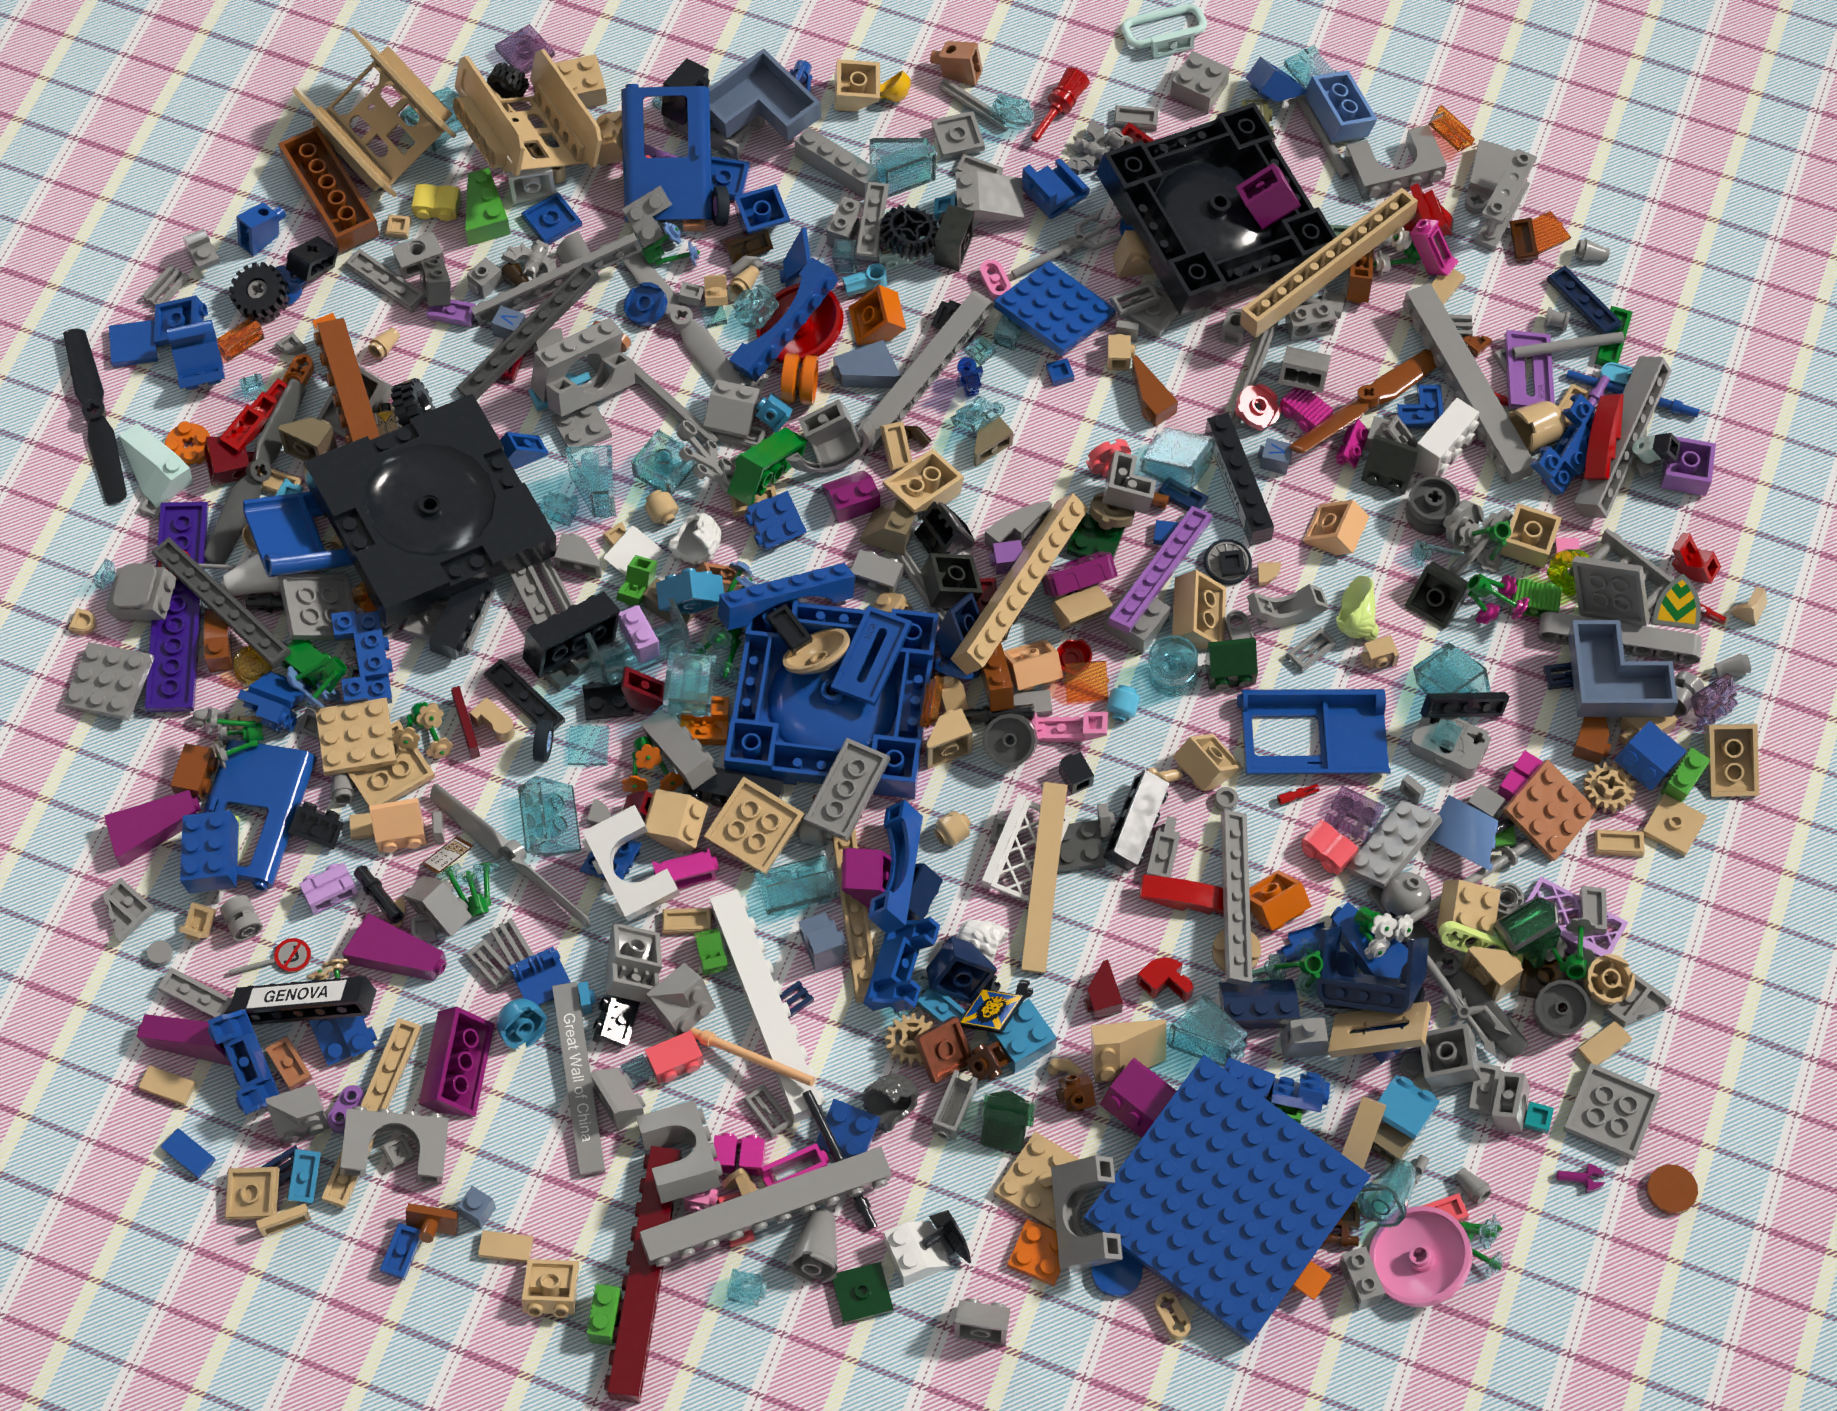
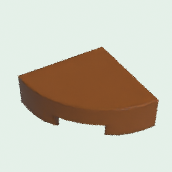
(1477, 344)

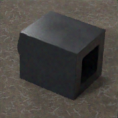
(1076, 772)

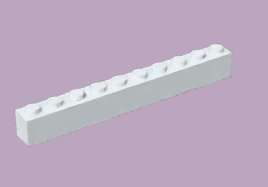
(763, 998)

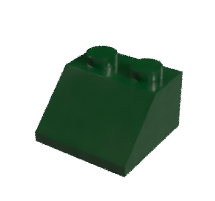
(1231, 663)

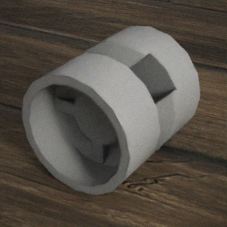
(1686, 686)
(241, 918)

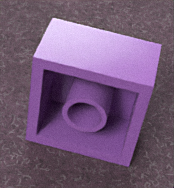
(1693, 468)

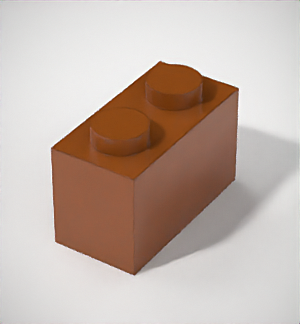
(194, 770)

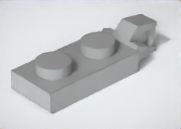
(1164, 850)

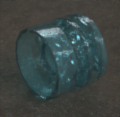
(1180, 658)

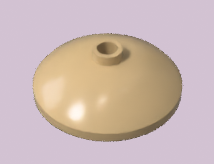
(819, 655)

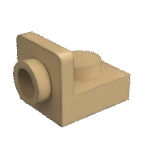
(715, 290)

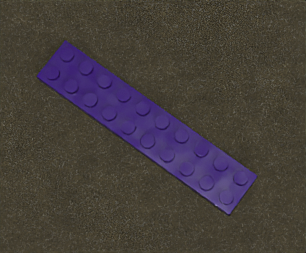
(176, 639)

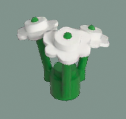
(1381, 926)

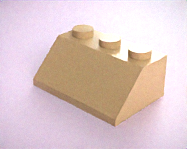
(1199, 609)

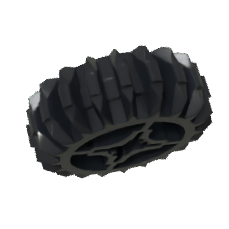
(911, 226)

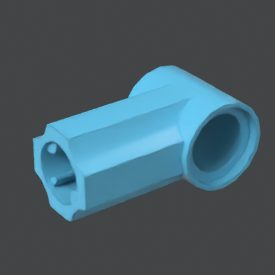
(865, 280)

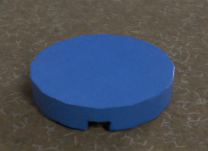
(645, 304)
(949, 668)
(1118, 1277)

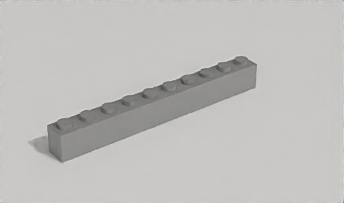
(1468, 382)
(765, 1206)

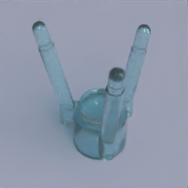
(1423, 551)

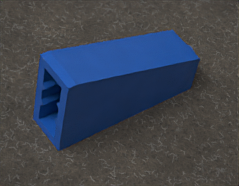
(1354, 942)

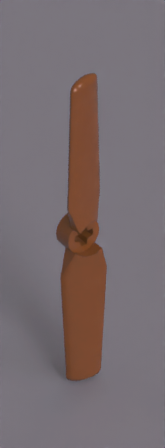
(1368, 396)

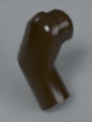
(917, 433)

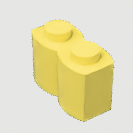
(436, 202)

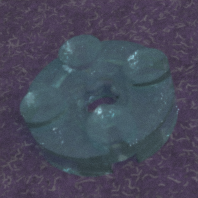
(1013, 112)
(762, 313)

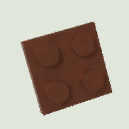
(943, 1049)

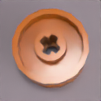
(799, 379)

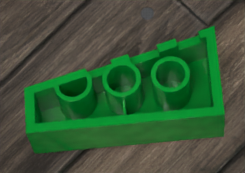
(764, 464)

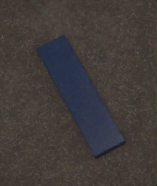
(1584, 301)

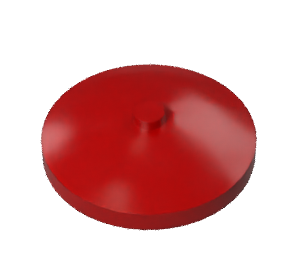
(817, 333)

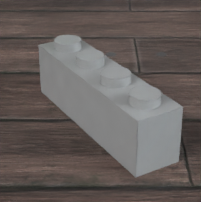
(835, 161)
(679, 748)

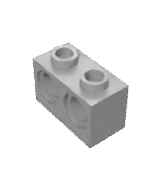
(1311, 321)
(1361, 1278)

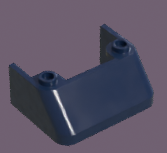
(1343, 986)

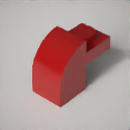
(1693, 562)
(1165, 973)

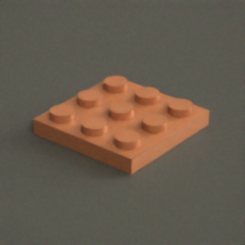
(1549, 810)

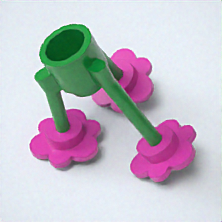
(1480, 587)

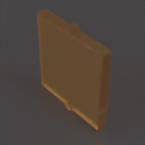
(1548, 232)
(1086, 681)

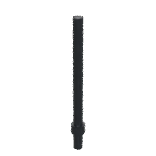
(861, 1204)

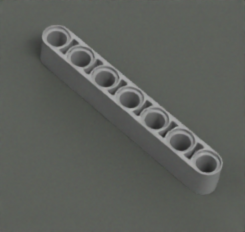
(1637, 639)

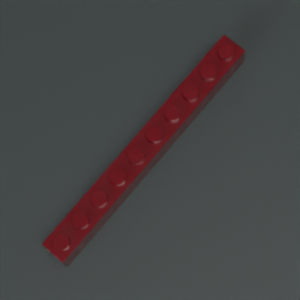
(640, 1289)

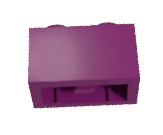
(1268, 196)
(865, 873)

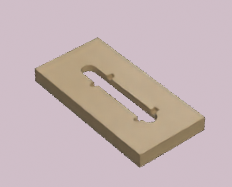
(1412, 1035)

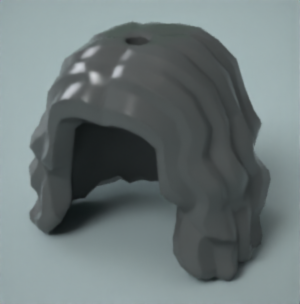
(891, 1099)

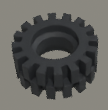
(507, 81)

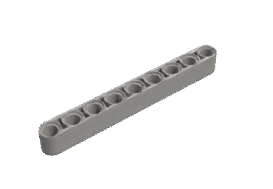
(929, 364)

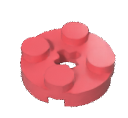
(1249, 414)
(1101, 456)

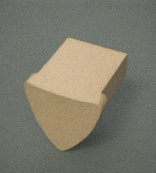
(1753, 609)
(739, 1179)

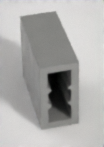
(1304, 369)

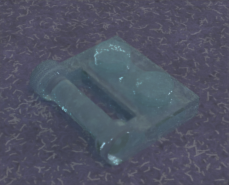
(1303, 69)
(973, 416)

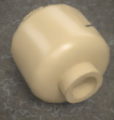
(661, 507)
(952, 828)

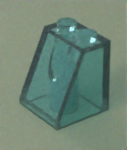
(903, 162)
(1178, 458)
(594, 477)
(1451, 672)
(690, 684)
(1208, 1032)

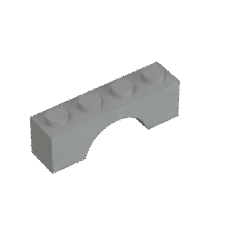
(613, 376)

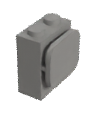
(141, 592)

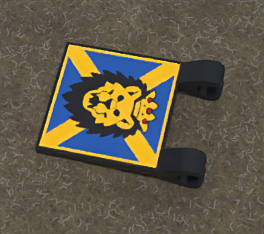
(995, 1009)

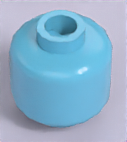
(1123, 702)

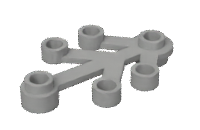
(705, 457)

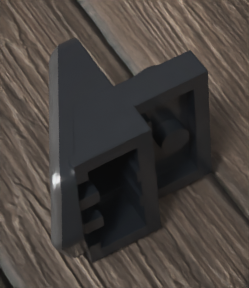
(943, 530)

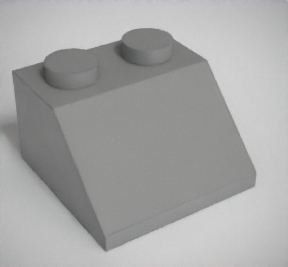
(731, 408)
(617, 1096)
(982, 1321)

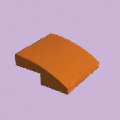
(709, 729)

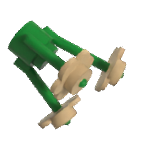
(424, 716)

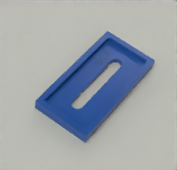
(856, 655)

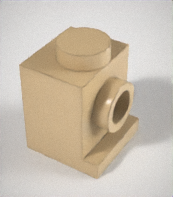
(1379, 653)

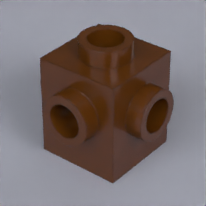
(988, 1061)
(1076, 1092)

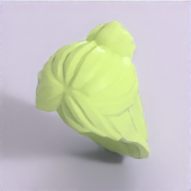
(1358, 610)

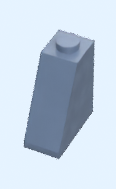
(866, 367)

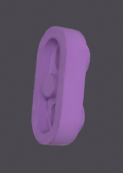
(341, 1106)

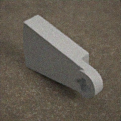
(1487, 171)

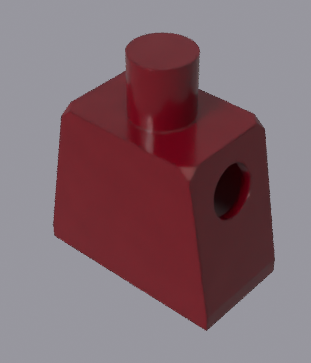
(224, 462)

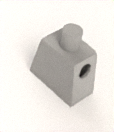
(1304, 1038)

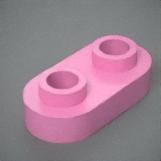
(996, 281)

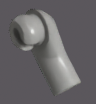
(744, 262)
(200, 716)

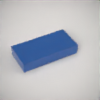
(188, 1153)

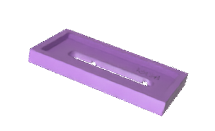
(1515, 371)

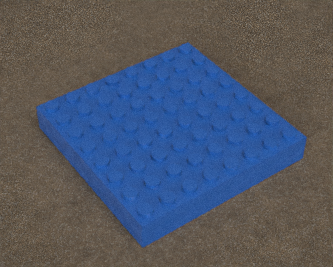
(1227, 1199)

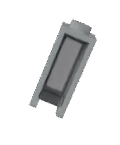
(954, 1107)

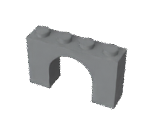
(1376, 179)
(555, 360)
(681, 1125)
(427, 1132)
(1070, 1186)

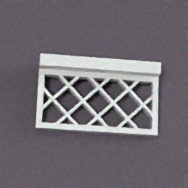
(1004, 848)

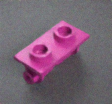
(1355, 440)

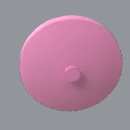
(1422, 1257)

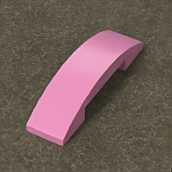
(1071, 729)

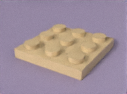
(355, 736)
(393, 781)
(754, 826)
(1029, 1179)

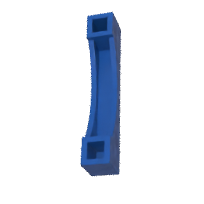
(756, 356)
(742, 605)
(903, 829)

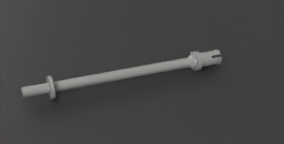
(1509, 856)

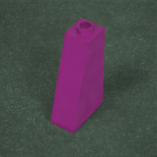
(148, 825)
(392, 950)
(181, 1037)

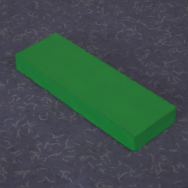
(1612, 352)

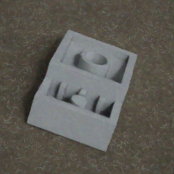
(632, 962)

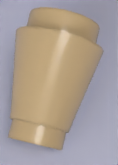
(744, 280)
(383, 343)

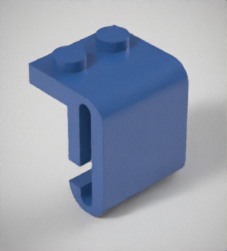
(1053, 189)
(196, 354)

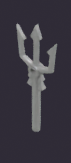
(1073, 243)
(1460, 1006)

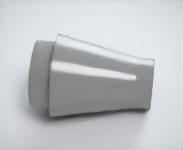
(1591, 251)
(1735, 666)
(341, 789)
(1473, 1186)

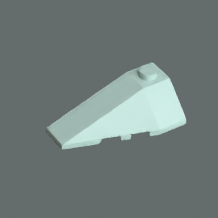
(155, 466)

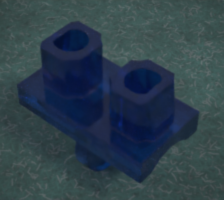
(969, 376)

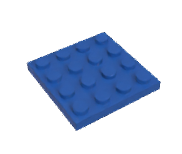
(1054, 308)

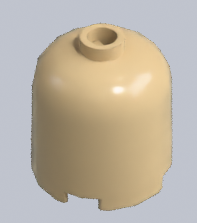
(1538, 424)

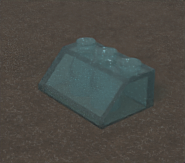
(549, 817)
(796, 885)

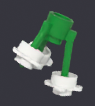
(1402, 241)

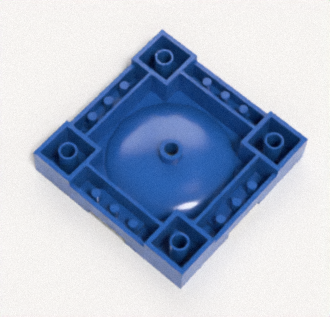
(794, 730)

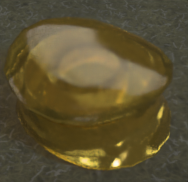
(249, 665)

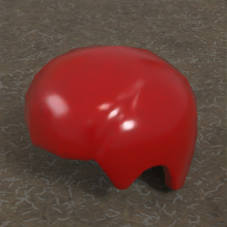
(1074, 652)

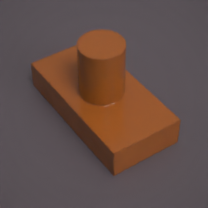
(431, 1220)

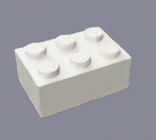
(1446, 439)

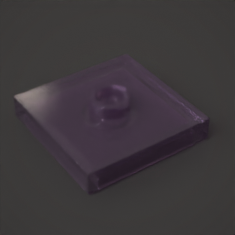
(521, 48)

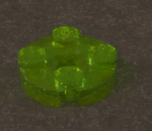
(1559, 570)

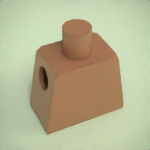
(959, 61)

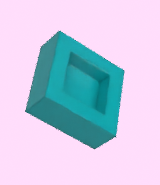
(1538, 1117)

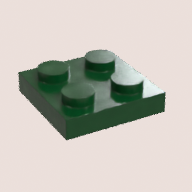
(1091, 538)

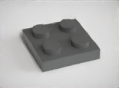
(1081, 848)

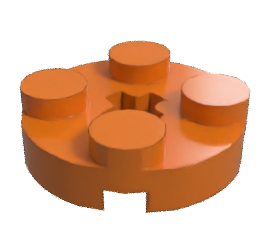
(185, 433)

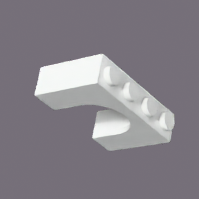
(604, 841)

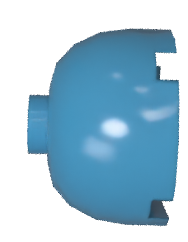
(521, 1023)

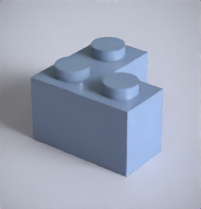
(822, 941)

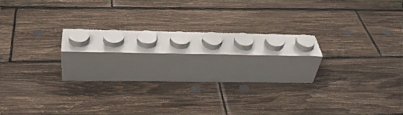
(1639, 403)

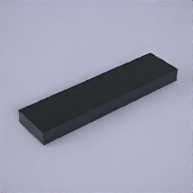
(522, 694)
(1464, 704)

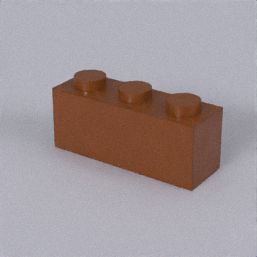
(998, 681)

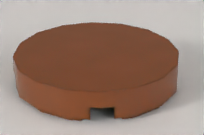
(1672, 1189)

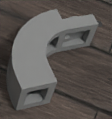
(1288, 610)

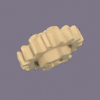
(1597, 787)
(906, 1030)

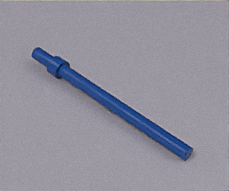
(1675, 406)

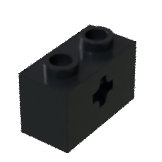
(311, 258)

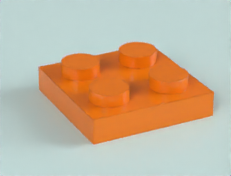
(1036, 1253)

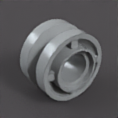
(1511, 893)

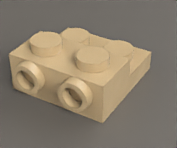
(550, 1287)

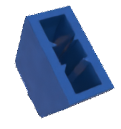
(258, 227)

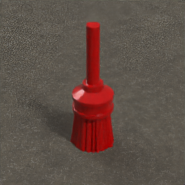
(1062, 98)

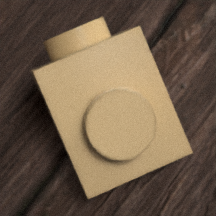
(887, 601)
(198, 921)

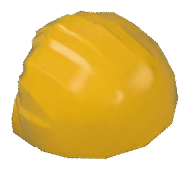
(896, 87)

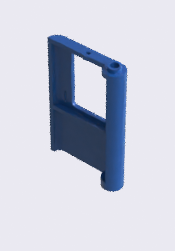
(683, 179)
(288, 536)
(1348, 726)
(269, 780)

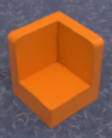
(1311, 1280)

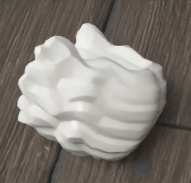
(696, 539)
(984, 935)

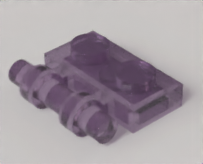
(1714, 700)
(1358, 808)

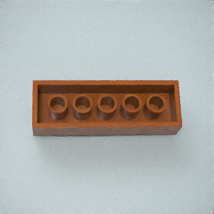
(329, 189)

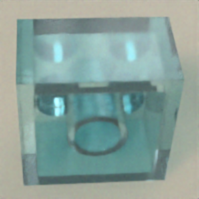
(660, 463)

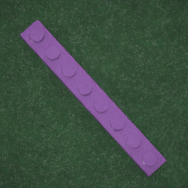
(1160, 570)

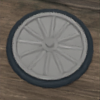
(1212, 565)

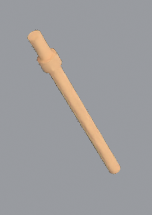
(709, 1039)

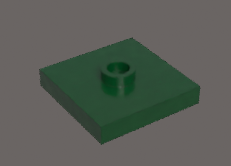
(862, 1293)

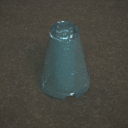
(1388, 1194)

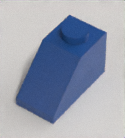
(522, 448)

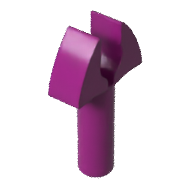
(1584, 1177)

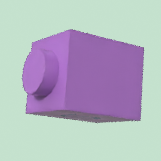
(1005, 556)

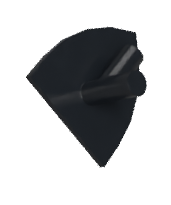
(947, 1235)

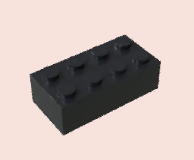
(563, 634)

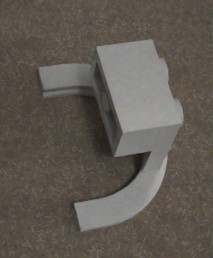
(832, 439)

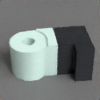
(1657, 447)

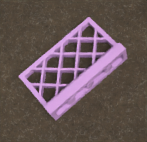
(1571, 941)

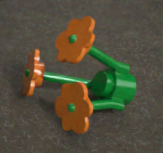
(648, 756)

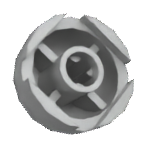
(1405, 894)

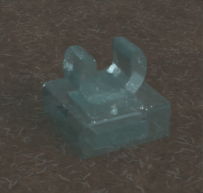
(252, 387)
(105, 575)
(1446, 734)

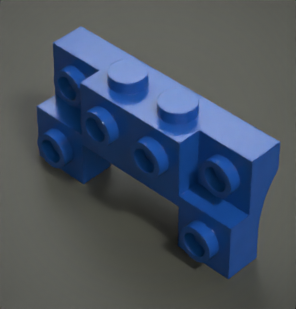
(1569, 455)
(370, 656)
(892, 973)
(246, 1059)

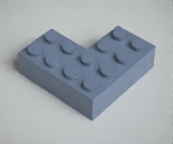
(762, 89)
(1610, 685)

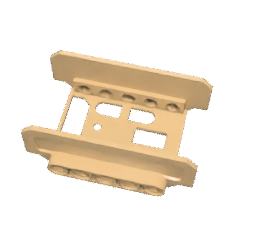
(383, 119)
(503, 140)

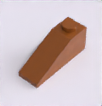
(1360, 279)
(1154, 398)
(217, 643)
(1592, 740)

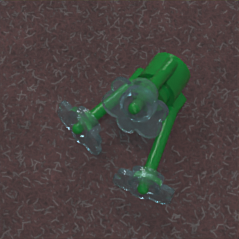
(476, 904)

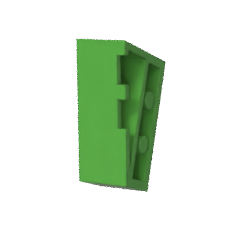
(484, 209)

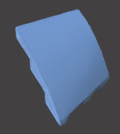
(1466, 832)

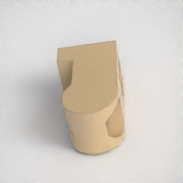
(494, 718)

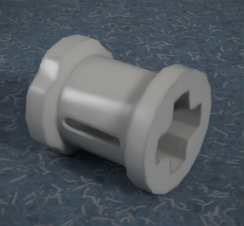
(1116, 138)
(1557, 319)

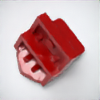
(1430, 209)

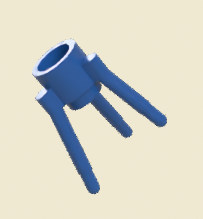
(802, 73)

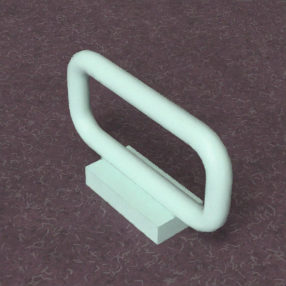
(1170, 42)

